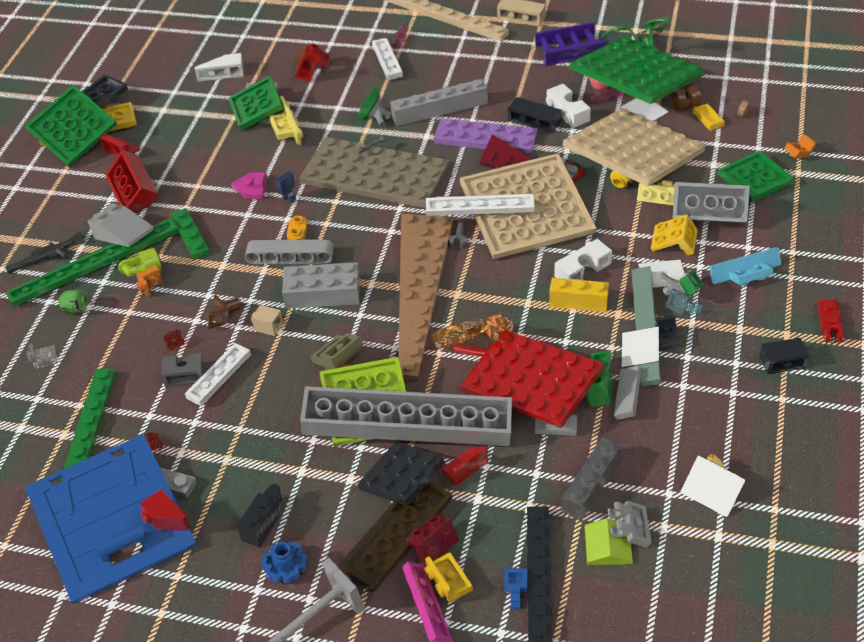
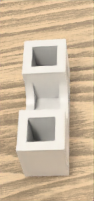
(572, 112)
(591, 255)

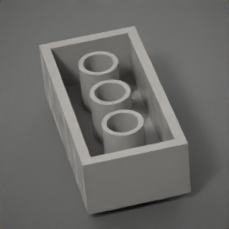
(711, 201)
(321, 285)

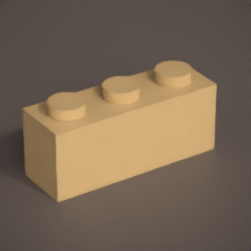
(522, 12)

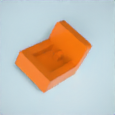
(802, 148)

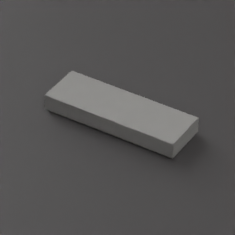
(627, 392)

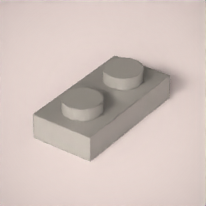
(179, 483)

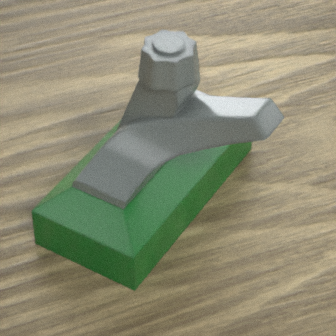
(373, 107)
(688, 283)

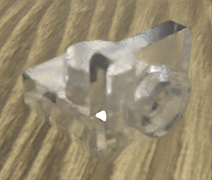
(42, 357)

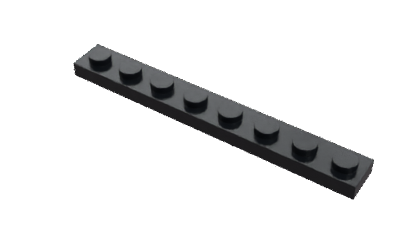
(539, 575)

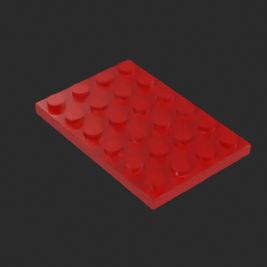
(536, 375)

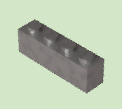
(591, 479)

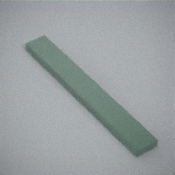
(645, 319)

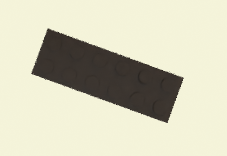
(386, 540)

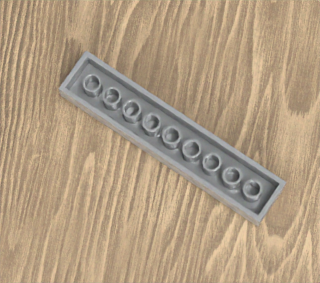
(406, 416)

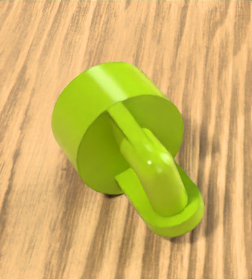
(144, 260)

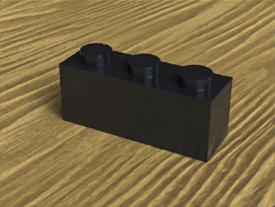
(534, 115)

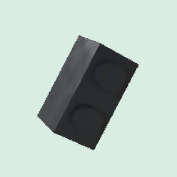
(784, 356)

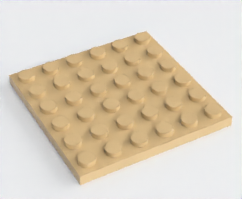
(634, 146)
(557, 206)

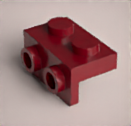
(433, 538)

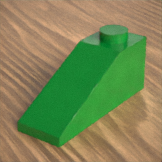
(601, 390)

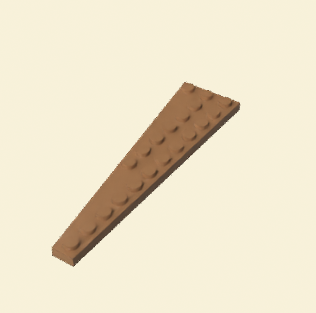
(421, 268)

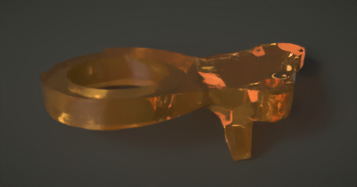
(465, 331)

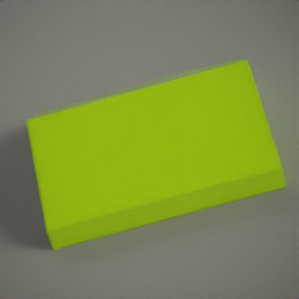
(603, 547)

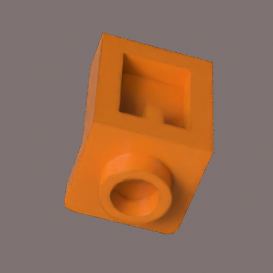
(148, 279)

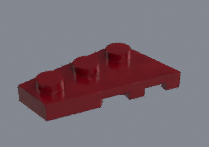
(500, 154)

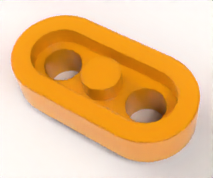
(297, 228)

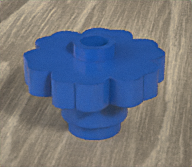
(284, 562)

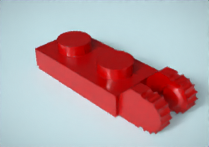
(830, 319)

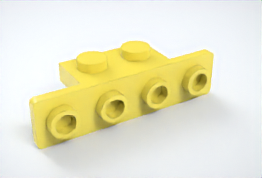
(285, 124)
(661, 193)

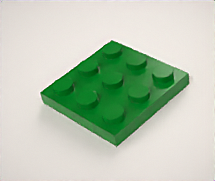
(255, 103)
(758, 173)

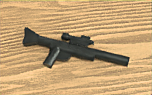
(50, 251)

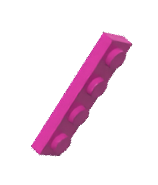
(427, 603)

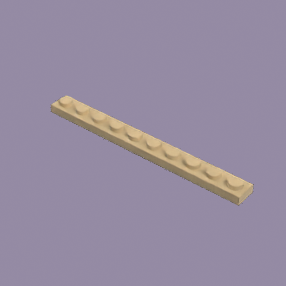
(454, 18)

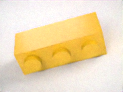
(578, 294)

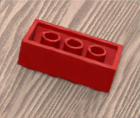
(131, 182)

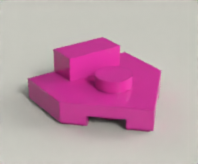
(251, 185)

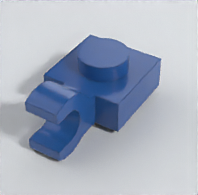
(515, 582)

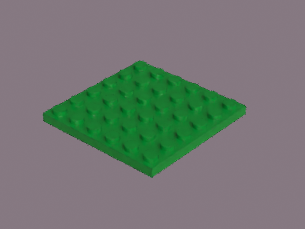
(637, 69)

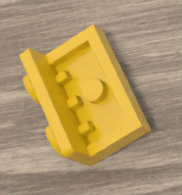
(448, 577)

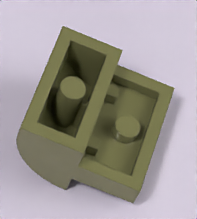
(337, 351)

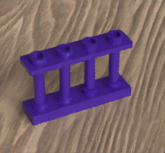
(565, 52)

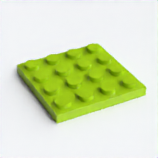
(374, 375)

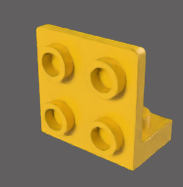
(675, 231)

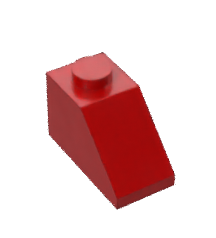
(163, 513)

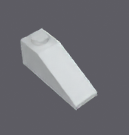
(221, 68)

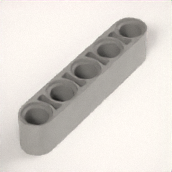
(289, 252)

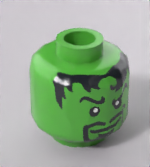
(73, 301)

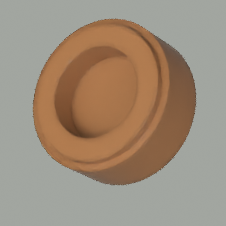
(743, 109)

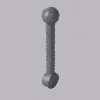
(361, 149)

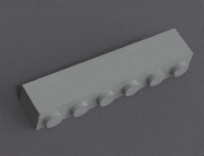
(439, 102)

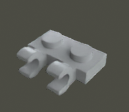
(635, 523)

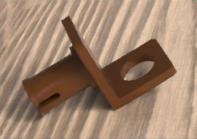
(222, 308)

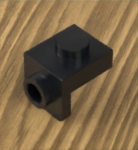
(667, 331)

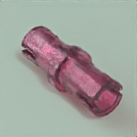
(399, 37)
(604, 95)

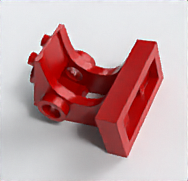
(314, 56)

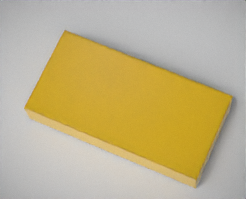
(708, 117)

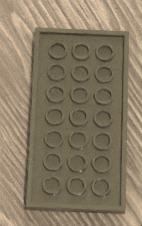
(375, 172)

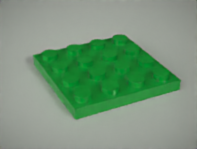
(71, 125)

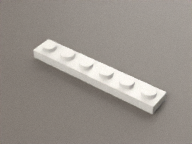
(479, 204)

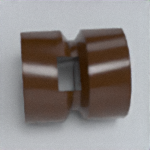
(686, 98)

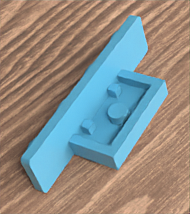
(746, 268)

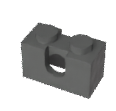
(174, 367)

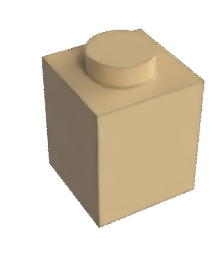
(267, 320)

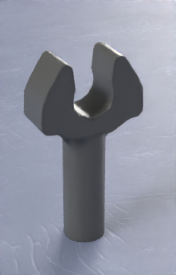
(458, 237)

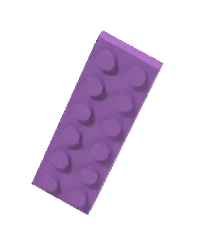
(477, 134)

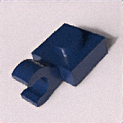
(285, 185)

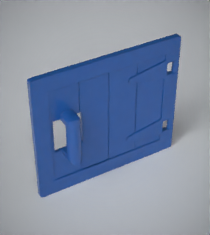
(100, 514)

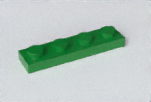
(190, 233)

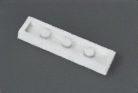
(387, 59)
(218, 374)

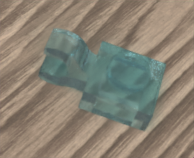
(680, 303)

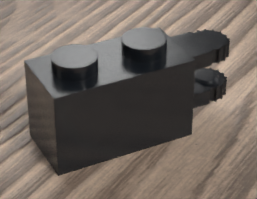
(260, 516)

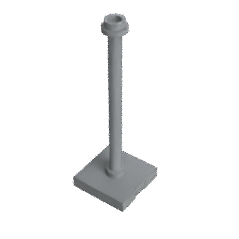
(341, 587)

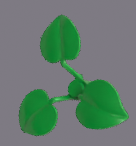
(648, 41)

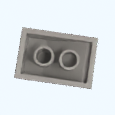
(119, 226)

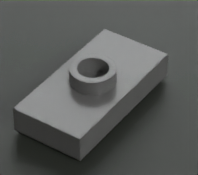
(569, 428)

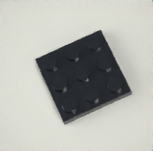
(401, 473)

